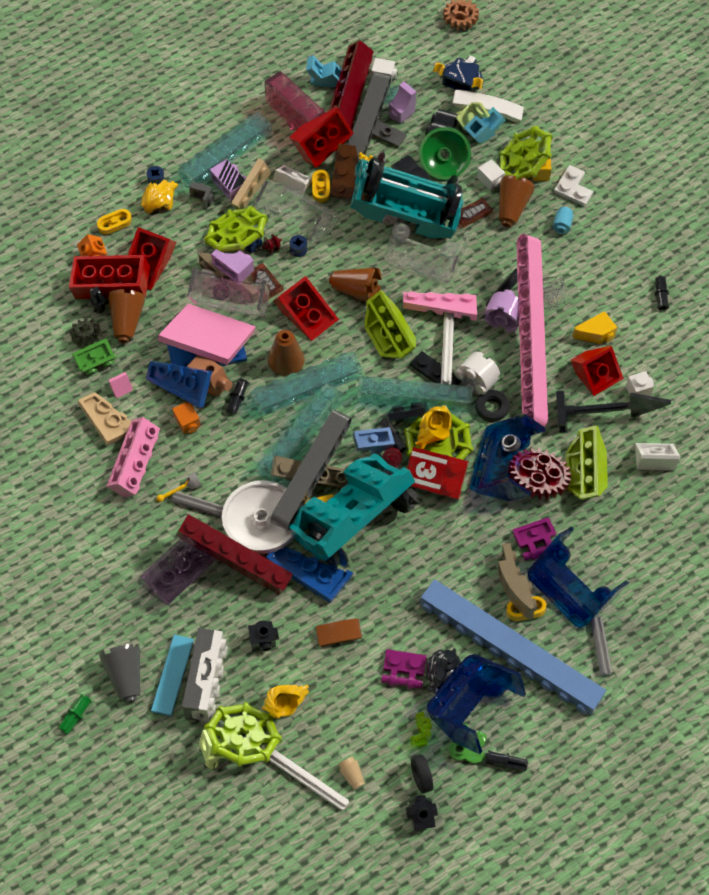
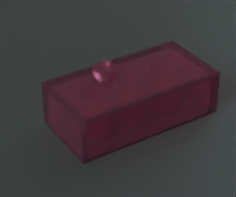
(290, 101)

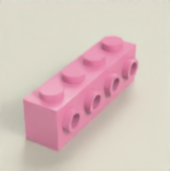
(133, 457)

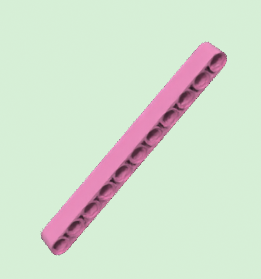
(532, 329)

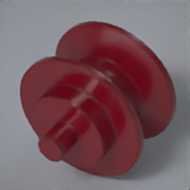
(272, 243)
(392, 457)

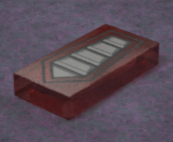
(474, 212)
(261, 272)

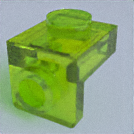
(424, 726)

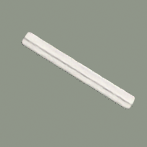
(447, 351)
(308, 780)

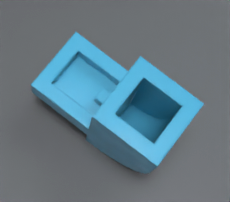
(322, 75)
(484, 128)

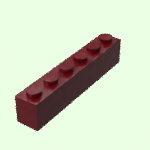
(352, 80)
(234, 554)

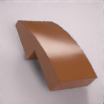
(338, 632)

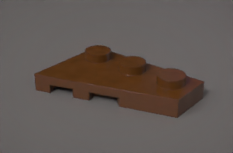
(344, 177)

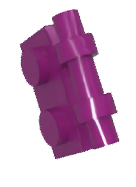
(532, 534)
(404, 663)

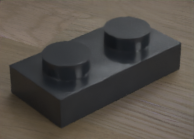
(414, 410)

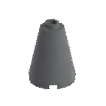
(123, 670)

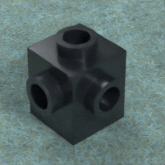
(263, 636)
(426, 818)

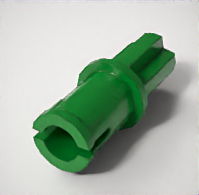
(75, 713)

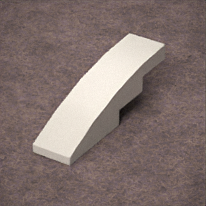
(506, 108)

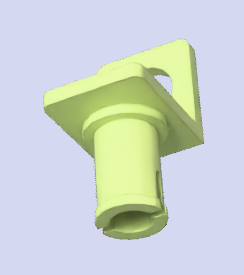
(470, 112)
(206, 747)

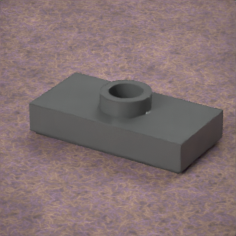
(389, 134)

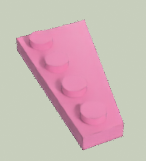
(441, 303)

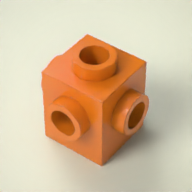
(91, 246)

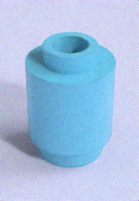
(563, 220)

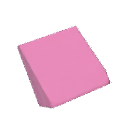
(120, 385)

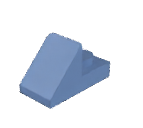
(373, 439)

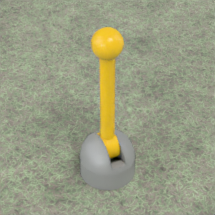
(192, 482)

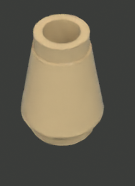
(351, 771)

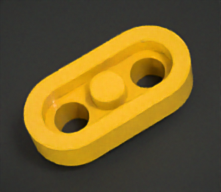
(321, 187)
(113, 220)
(541, 604)

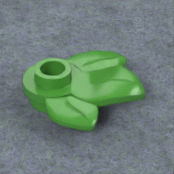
(467, 754)

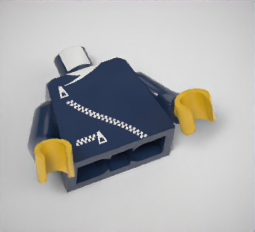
(461, 74)

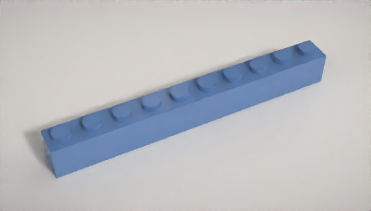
(513, 647)

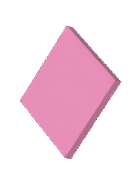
(206, 334)

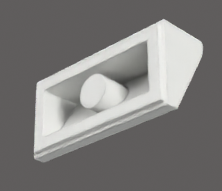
(294, 178)

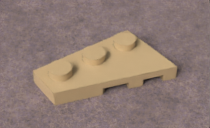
(252, 183)
(105, 419)

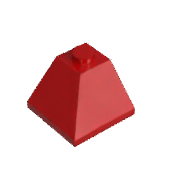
(597, 369)

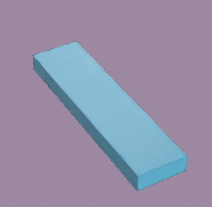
(172, 675)

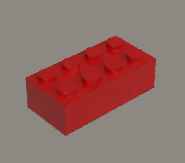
(108, 274)

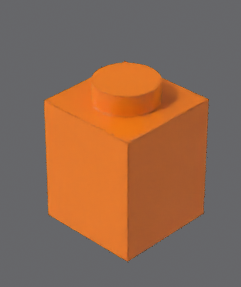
(186, 417)

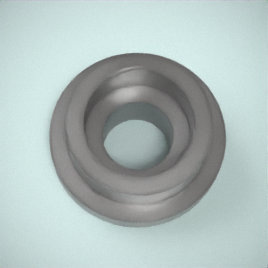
(509, 439)

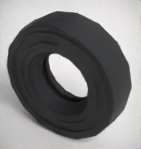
(487, 415)
(421, 773)

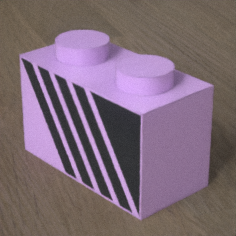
(227, 178)

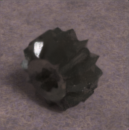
(85, 332)

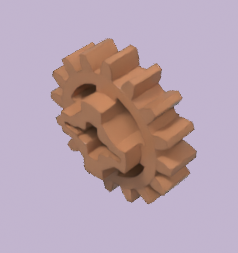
(461, 14)

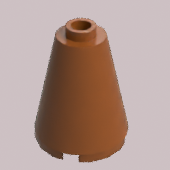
(513, 198)
(358, 283)
(125, 313)
(285, 354)

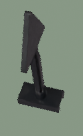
(638, 405)

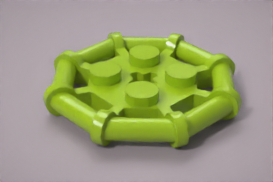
(528, 148)
(235, 229)
(447, 446)
(242, 724)

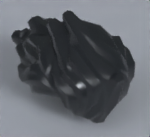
(441, 667)

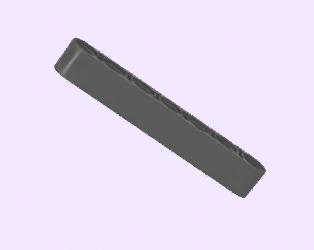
(370, 112)
(311, 469)

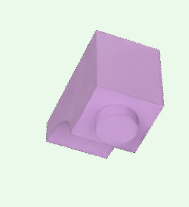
(403, 104)
(236, 265)

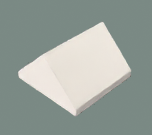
(656, 456)

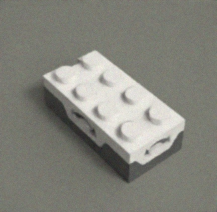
(204, 675)

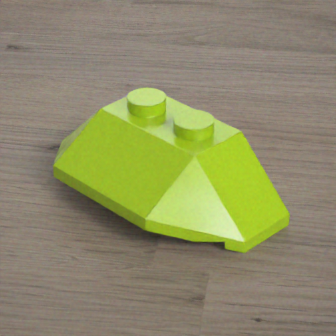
(388, 327)
(587, 464)

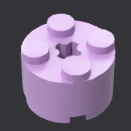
(503, 310)

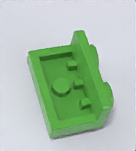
(94, 356)

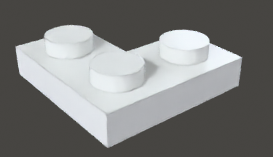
(569, 186)

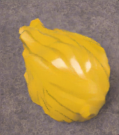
(158, 196)
(434, 426)
(284, 700)

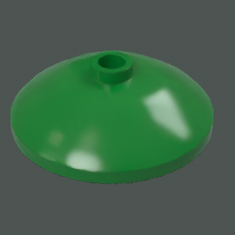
(453, 144)

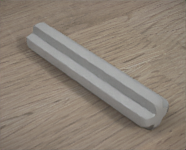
(198, 504)
(601, 647)

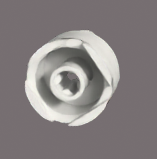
(478, 373)

